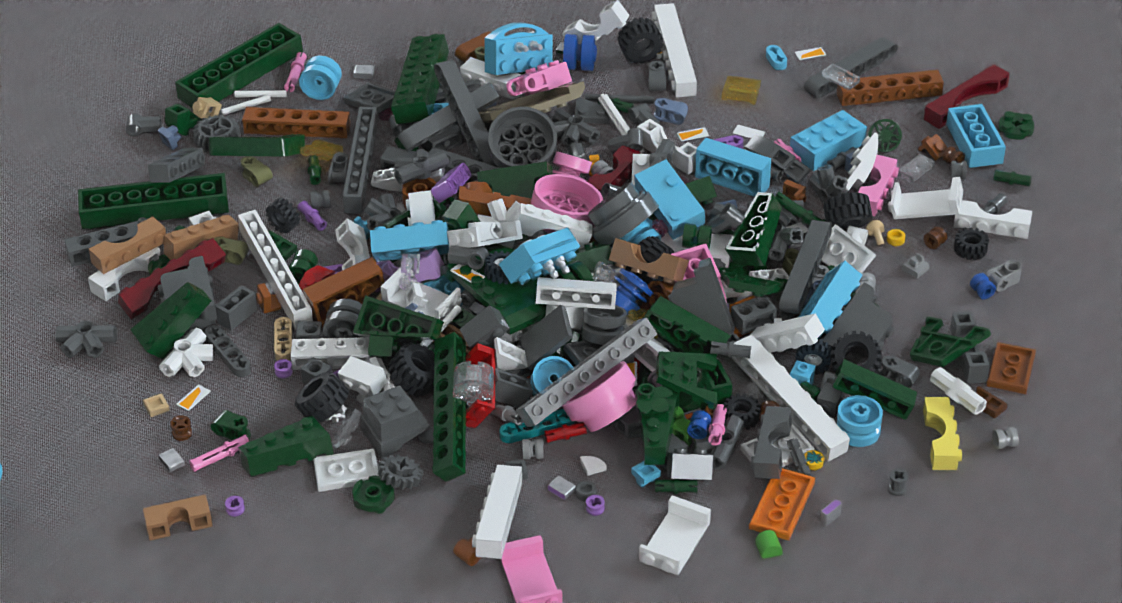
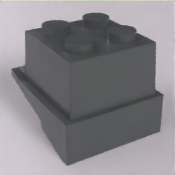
(391, 420)

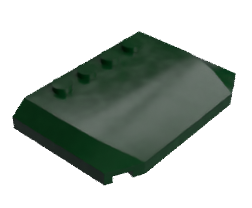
(513, 300)

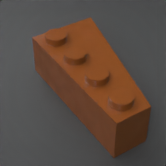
(478, 200)
(350, 283)

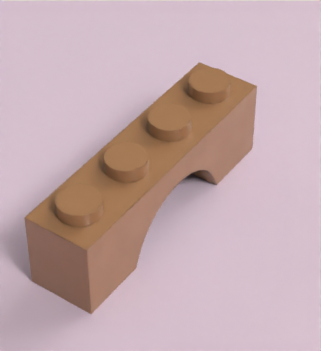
(188, 238)
(110, 255)
(667, 266)

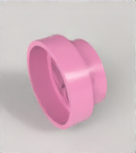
(566, 196)
(604, 399)

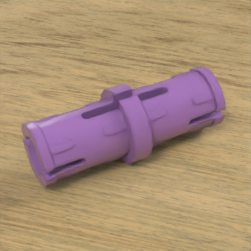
(312, 215)

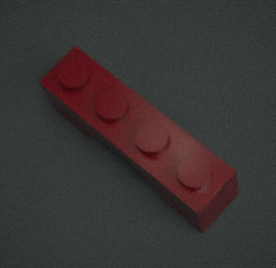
(622, 169)

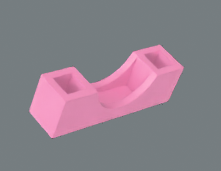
(883, 174)

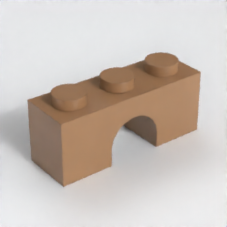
(190, 510)

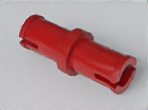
(565, 432)

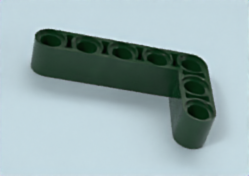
(257, 146)

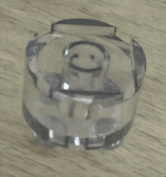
(473, 382)

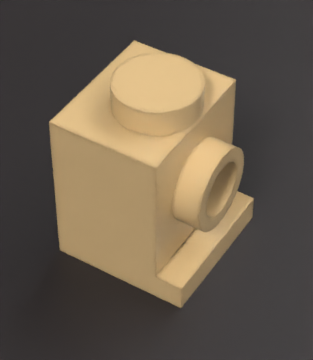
(202, 106)

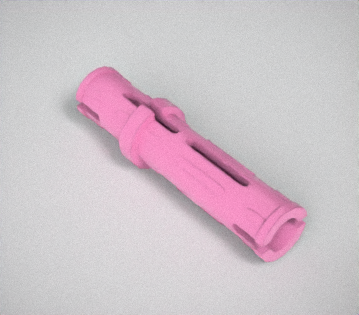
(296, 68)
(717, 427)
(218, 454)

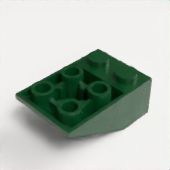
(714, 381)

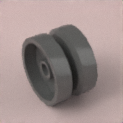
(341, 319)
(602, 324)

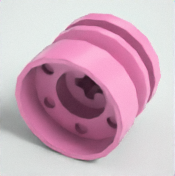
(571, 165)

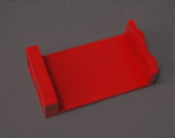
(480, 409)

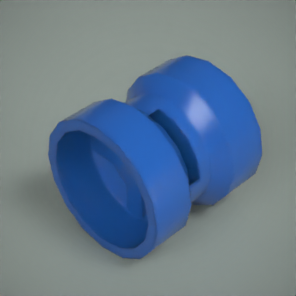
(985, 287)
(699, 424)

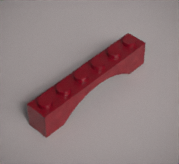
(989, 81)
(137, 298)

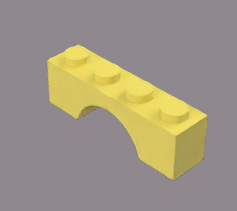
(944, 450)

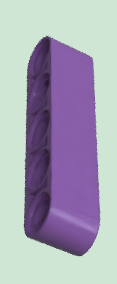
(450, 182)

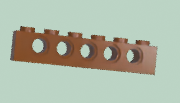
(892, 88)
(296, 121)

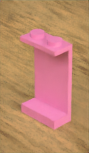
(529, 572)

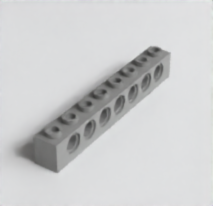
(586, 372)

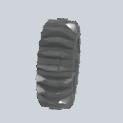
(214, 127)

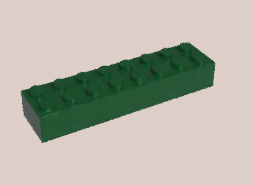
(240, 65)
(418, 82)
(162, 200)

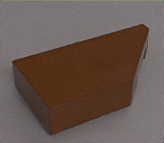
(994, 405)

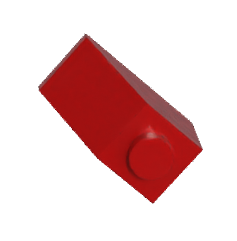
(314, 275)

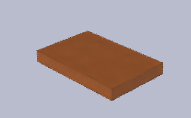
(1011, 368)

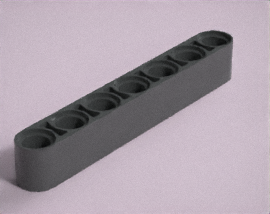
(856, 63)
(464, 110)
(444, 119)
(805, 267)

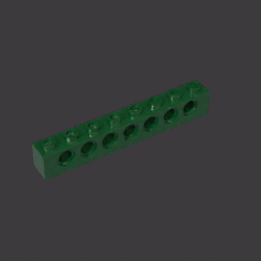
(449, 412)

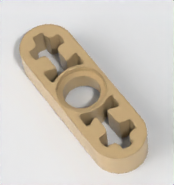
(278, 334)

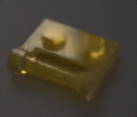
(737, 85)
(322, 149)

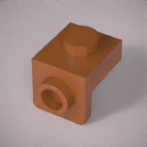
(934, 146)
(794, 190)
(267, 301)

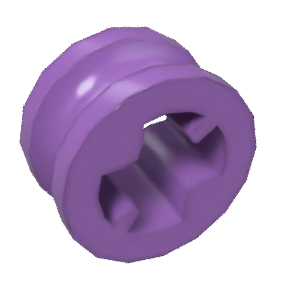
(283, 368)
(590, 505)
(235, 510)

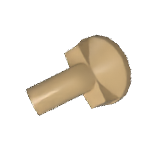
(875, 229)

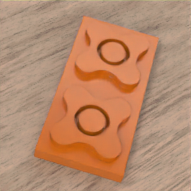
(782, 504)

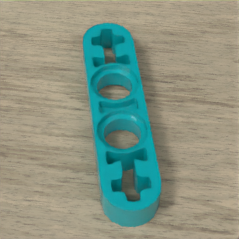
(515, 436)

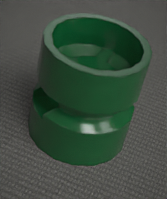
(696, 236)
(301, 262)

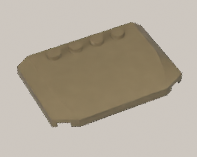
(541, 101)

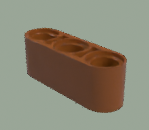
(468, 48)

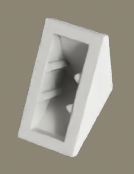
(509, 356)

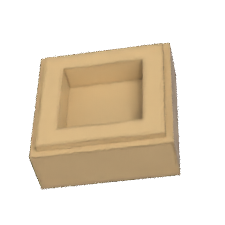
(156, 405)

